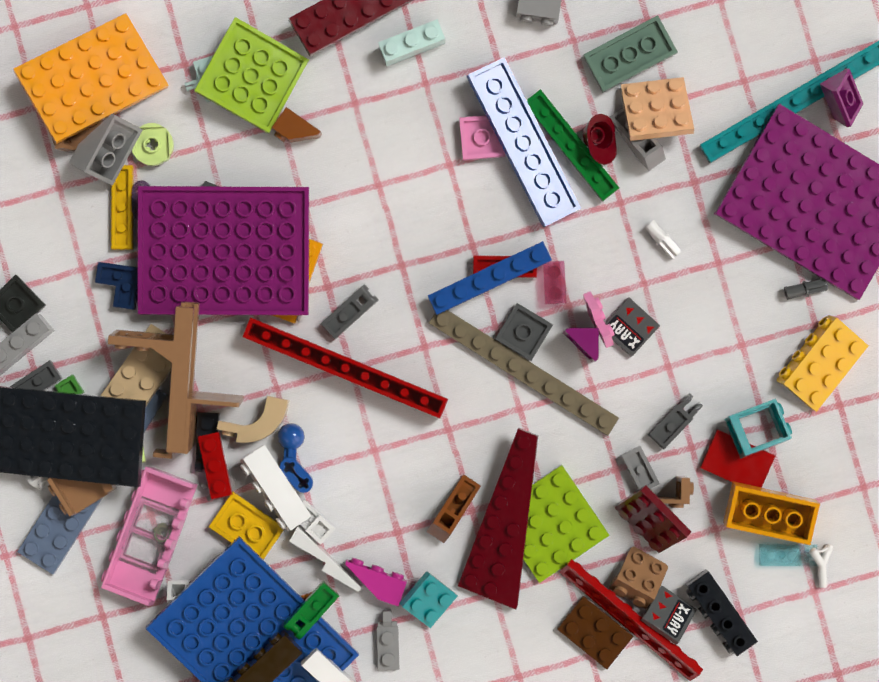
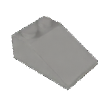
(106, 149)

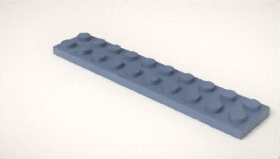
(56, 532)

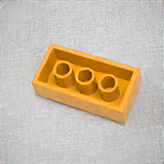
(771, 513)

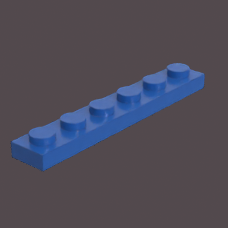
(489, 278)

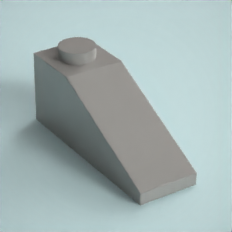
(647, 150)

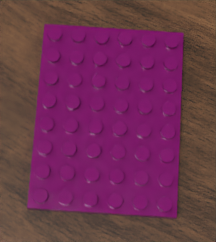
(809, 201)
(223, 249)

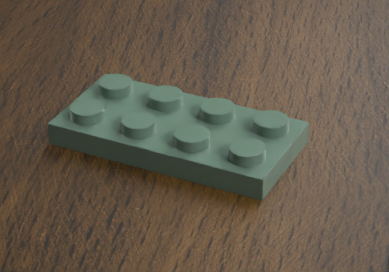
(630, 53)

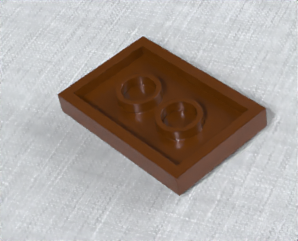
(595, 632)

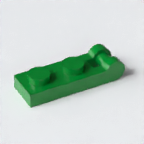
(311, 610)

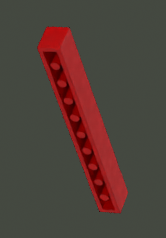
(345, 368)

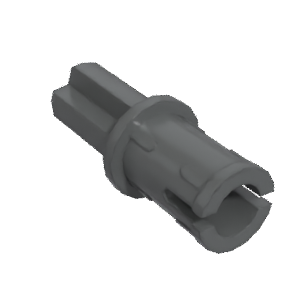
(805, 289)

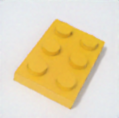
(245, 520)

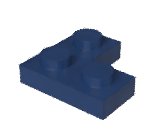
(125, 280)

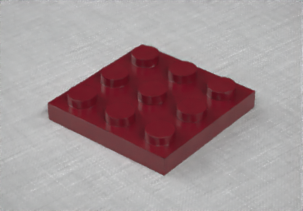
(652, 519)

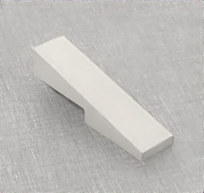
(332, 567)

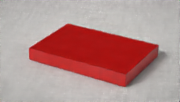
(725, 462)

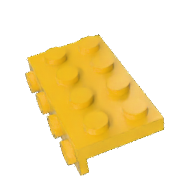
(822, 362)

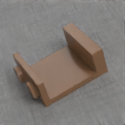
(77, 494)

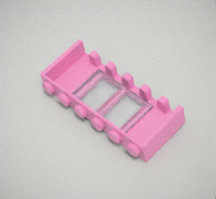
(148, 536)

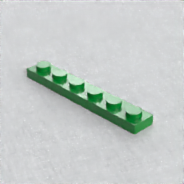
(571, 146)

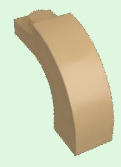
(269, 422)

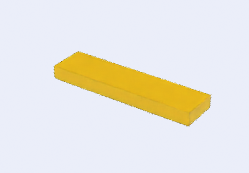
(121, 210)

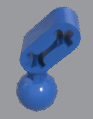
(290, 438)

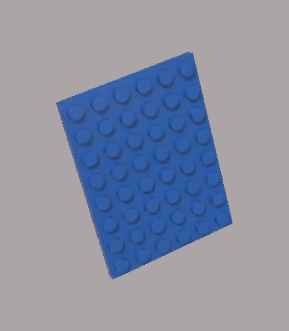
(236, 611)

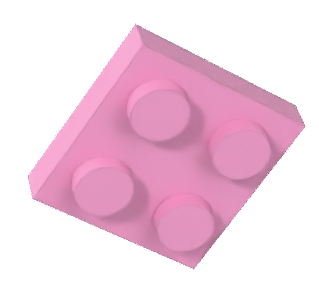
(479, 139)

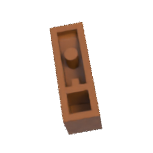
(453, 509)

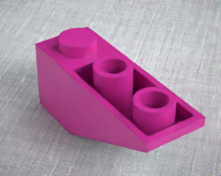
(382, 585)

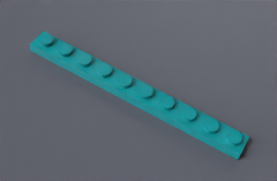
(794, 101)

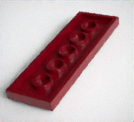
(336, 19)

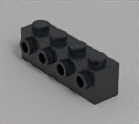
(721, 613)

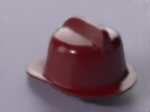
(600, 139)

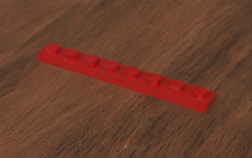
(631, 620)

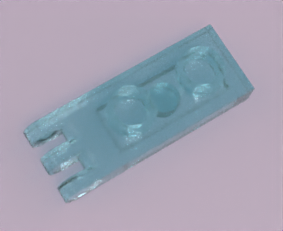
(785, 555)

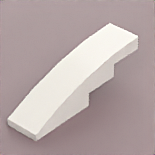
(324, 669)

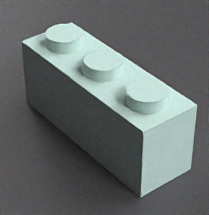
(412, 42)

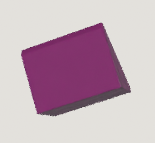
(842, 97)
(585, 340)

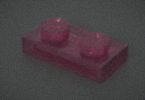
(554, 282)

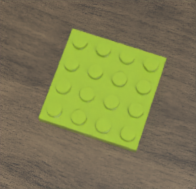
(251, 75)
(559, 524)

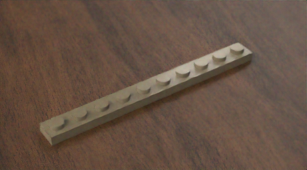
(525, 371)

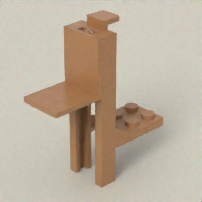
(181, 351)

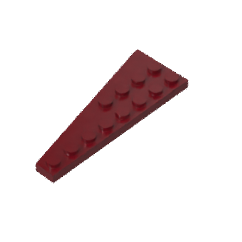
(499, 548)

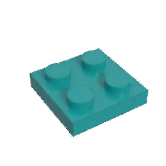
(428, 599)

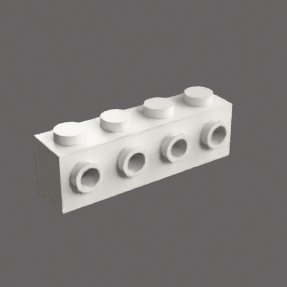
(275, 488)

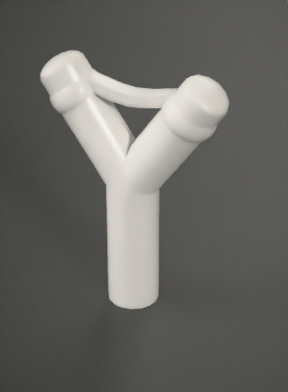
(821, 561)

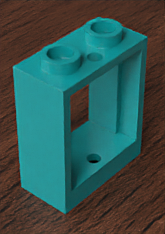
(739, 436)

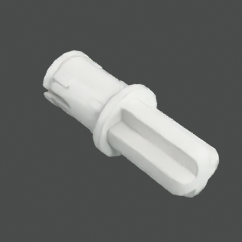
(662, 239)

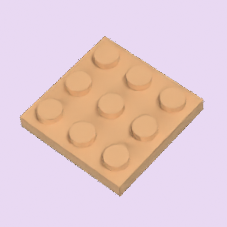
(657, 109)

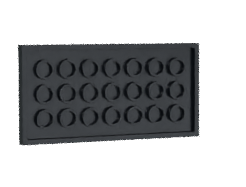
(71, 436)

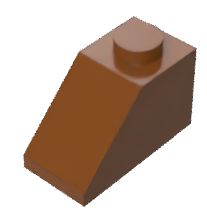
(294, 128)

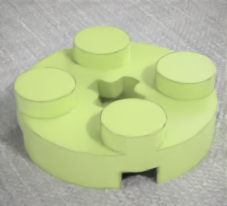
(161, 153)

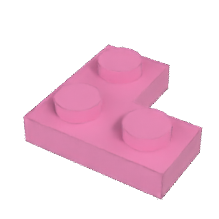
(597, 317)

